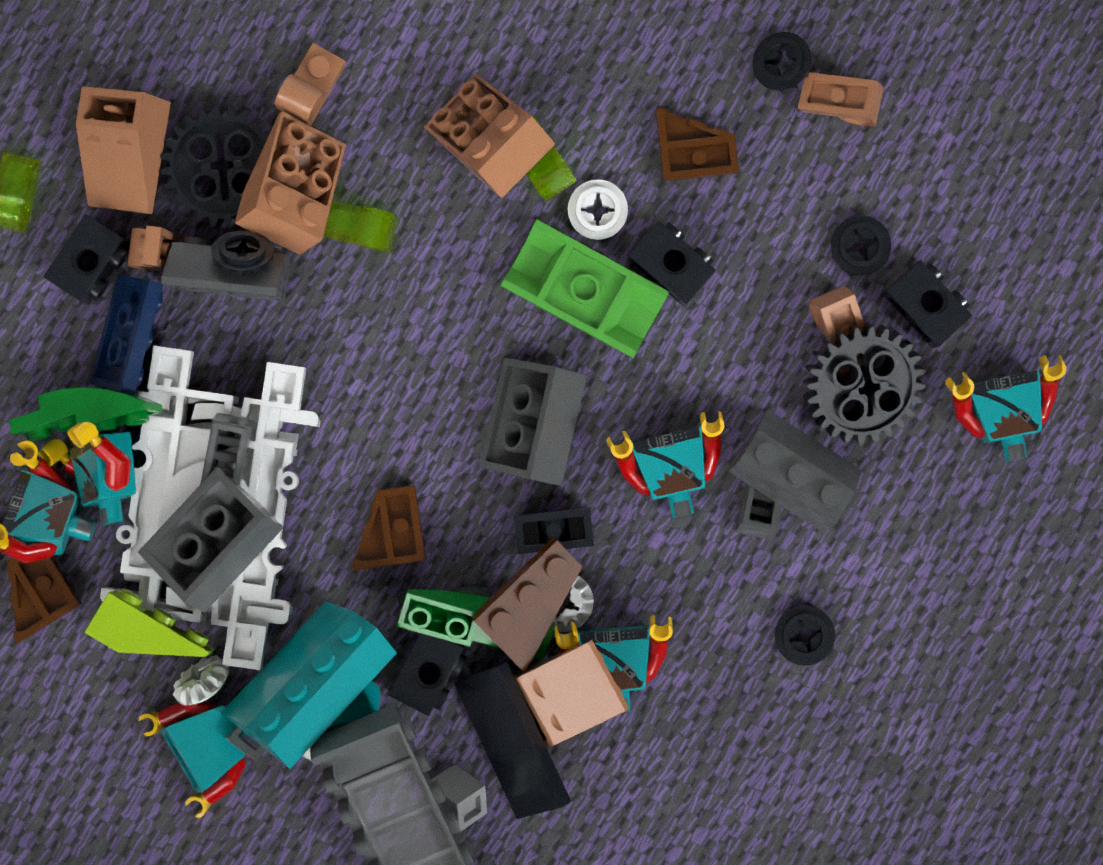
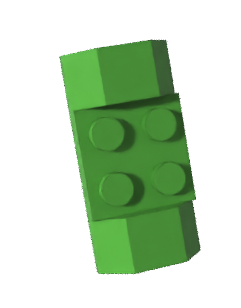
(585, 289)

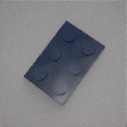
(127, 334)

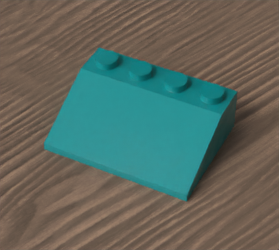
(310, 682)

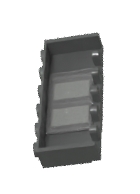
(388, 793)

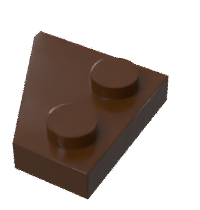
(693, 149)
(392, 531)
(38, 595)

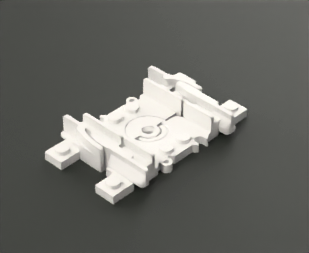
(174, 472)

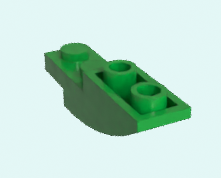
(71, 406)
(449, 617)

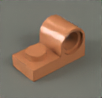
(308, 89)
(844, 97)
(150, 247)
(837, 311)

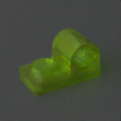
(551, 173)
(17, 191)
(361, 226)

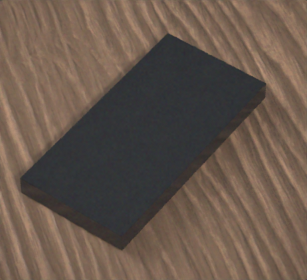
(512, 741)

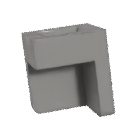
(463, 795)

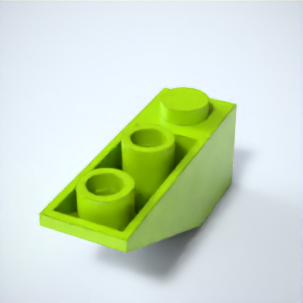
(133, 628)

